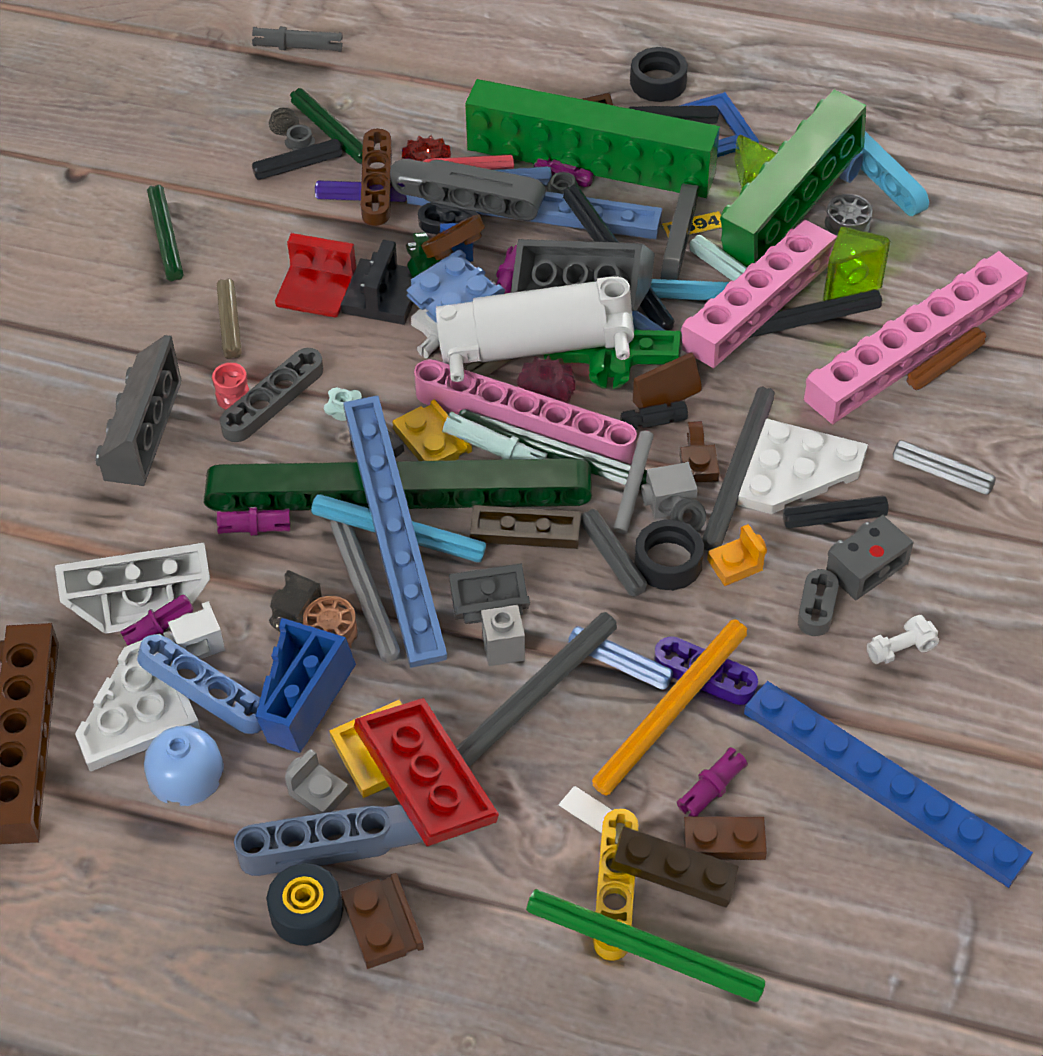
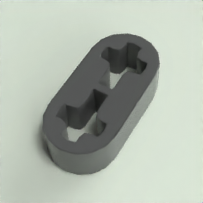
(823, 603)

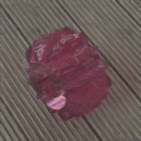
(548, 378)

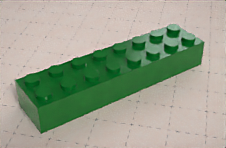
(591, 136)

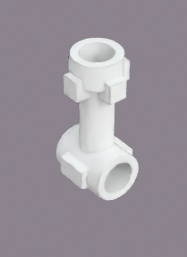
(918, 633)

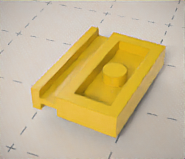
(424, 437)

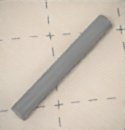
(633, 482)

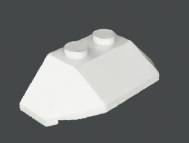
(124, 587)

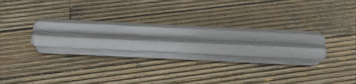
(366, 591)

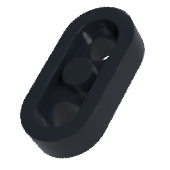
(432, 214)

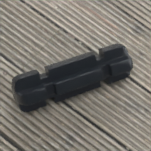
(656, 415)

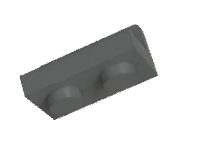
(487, 590)

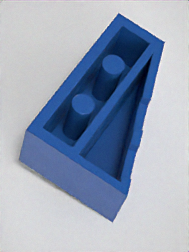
(302, 683)

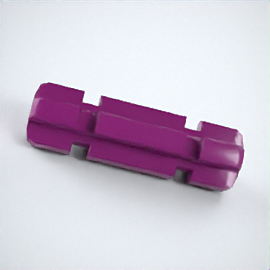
(583, 177)

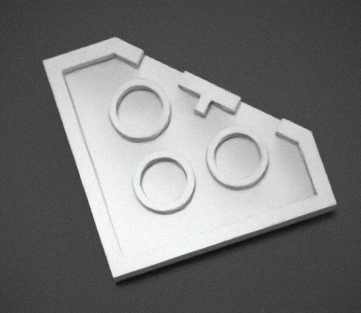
(797, 465)
(130, 713)

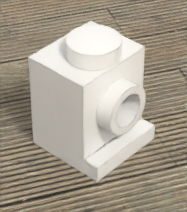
(197, 632)

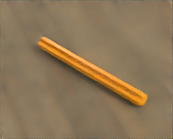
(669, 707)

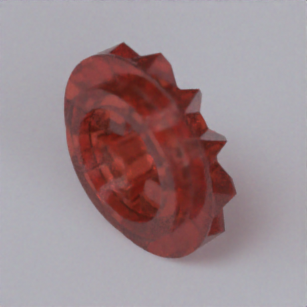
(435, 148)

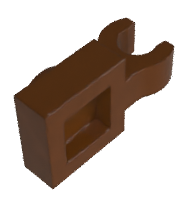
(700, 457)

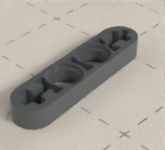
(679, 232)
(267, 391)

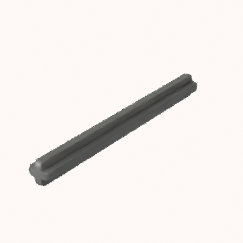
(737, 469)
(536, 688)

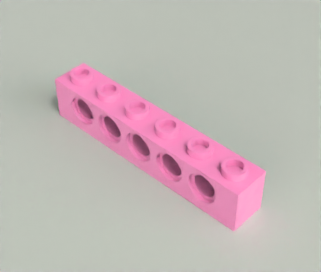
(757, 293)

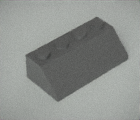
(563, 263)
(140, 415)

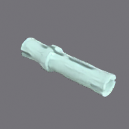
(489, 440)

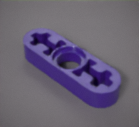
(725, 690)

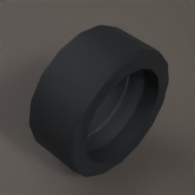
(658, 59)
(669, 532)

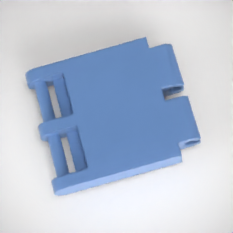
(450, 282)

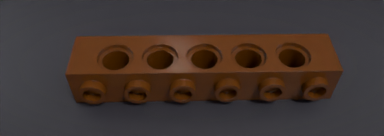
(38, 648)

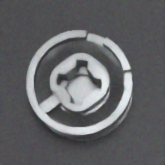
(849, 214)

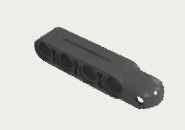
(469, 187)

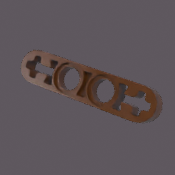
(376, 176)

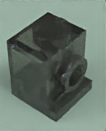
(293, 599)

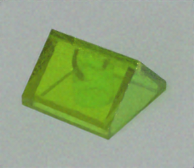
(856, 263)

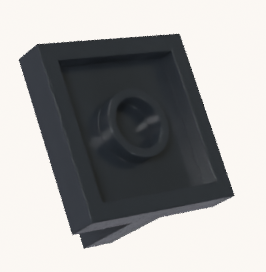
(379, 288)

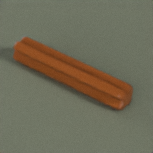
(946, 358)

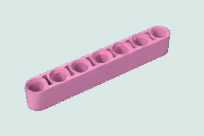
(525, 410)

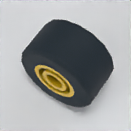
(312, 918)

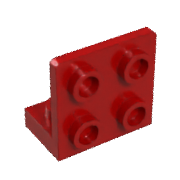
(316, 275)

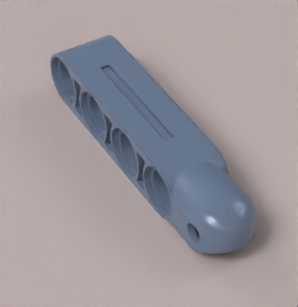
(313, 833)

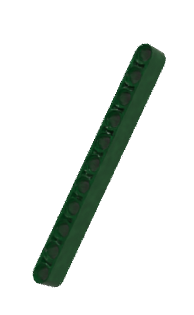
(424, 484)

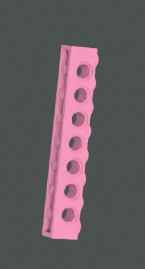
(914, 337)

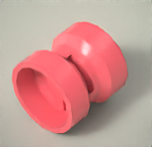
(229, 383)

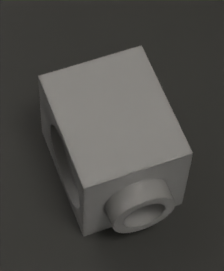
(668, 486)
(503, 635)

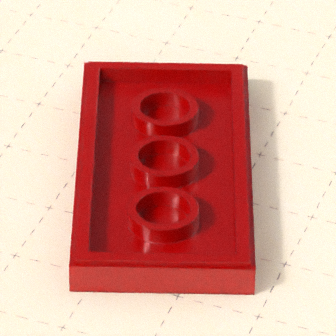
(425, 771)

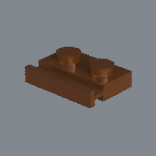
(381, 920)

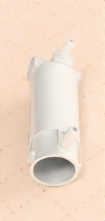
(536, 323)

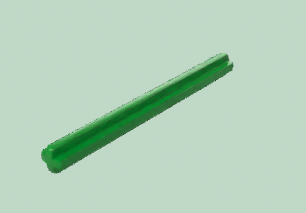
(646, 945)

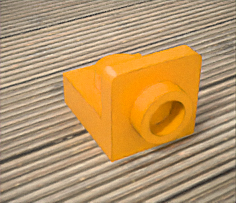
(738, 558)

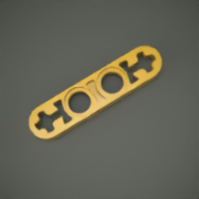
(612, 882)

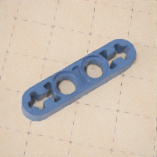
(198, 688)

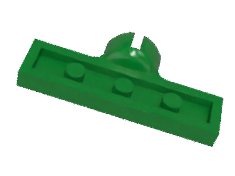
(645, 348)

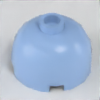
(183, 765)

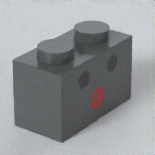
(869, 556)

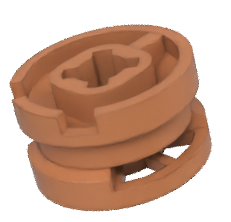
(327, 616)

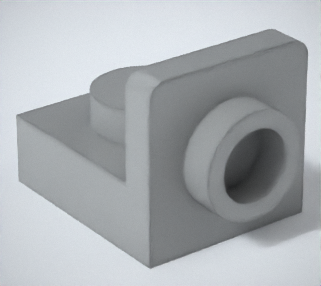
(314, 784)

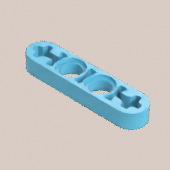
(893, 178)

